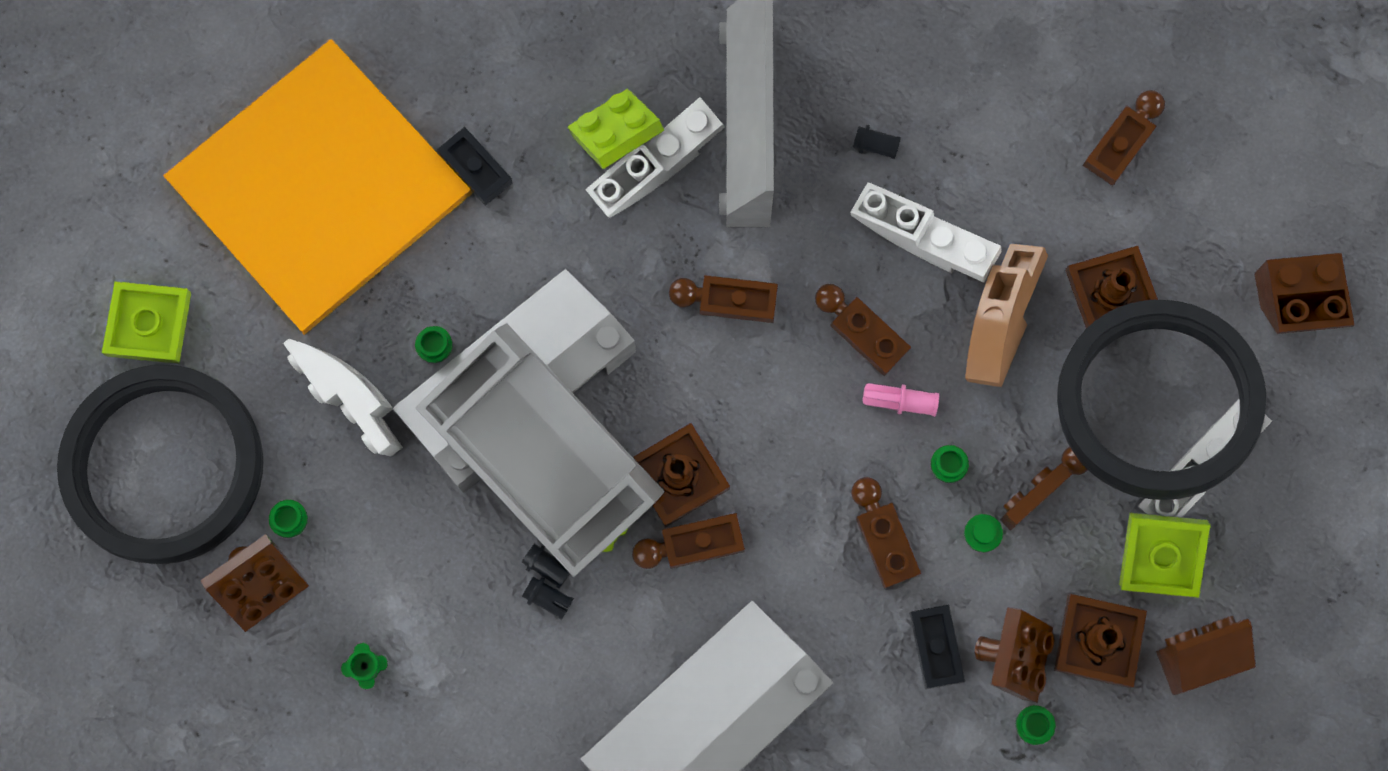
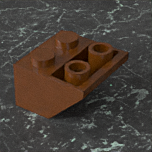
(1305, 293)
(1202, 659)

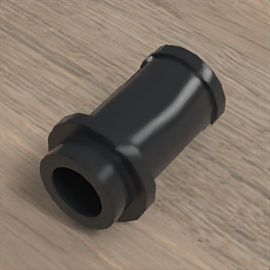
(876, 142)
(545, 565)
(546, 596)

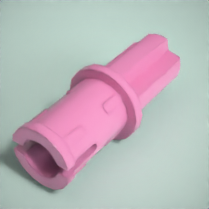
(900, 399)

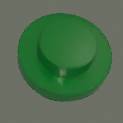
(433, 344)
(949, 464)
(288, 518)
(983, 533)
(1035, 725)

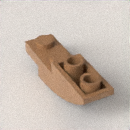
(1000, 314)

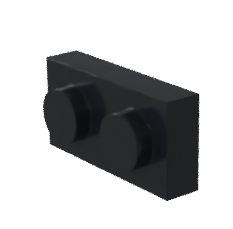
(475, 166)
(937, 647)

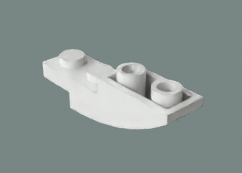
(657, 160)
(924, 235)
(340, 383)
(1204, 449)

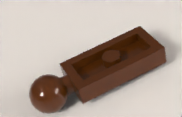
(1125, 137)
(727, 297)
(862, 328)
(1045, 484)
(883, 534)
(692, 543)

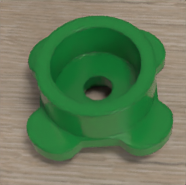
(353, 669)

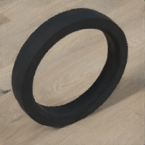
(1184, 319)
(96, 410)

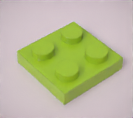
(615, 128)
(146, 322)
(1164, 555)

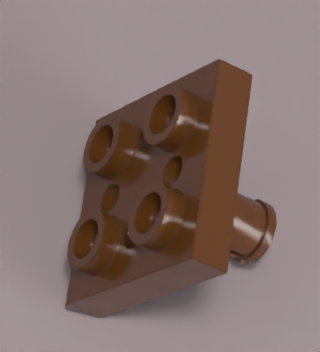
(1124, 272)
(685, 449)
(249, 577)
(1122, 628)
(1019, 654)

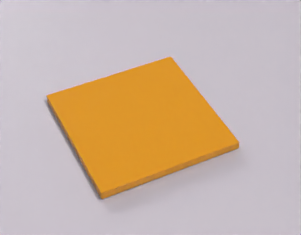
(318, 185)

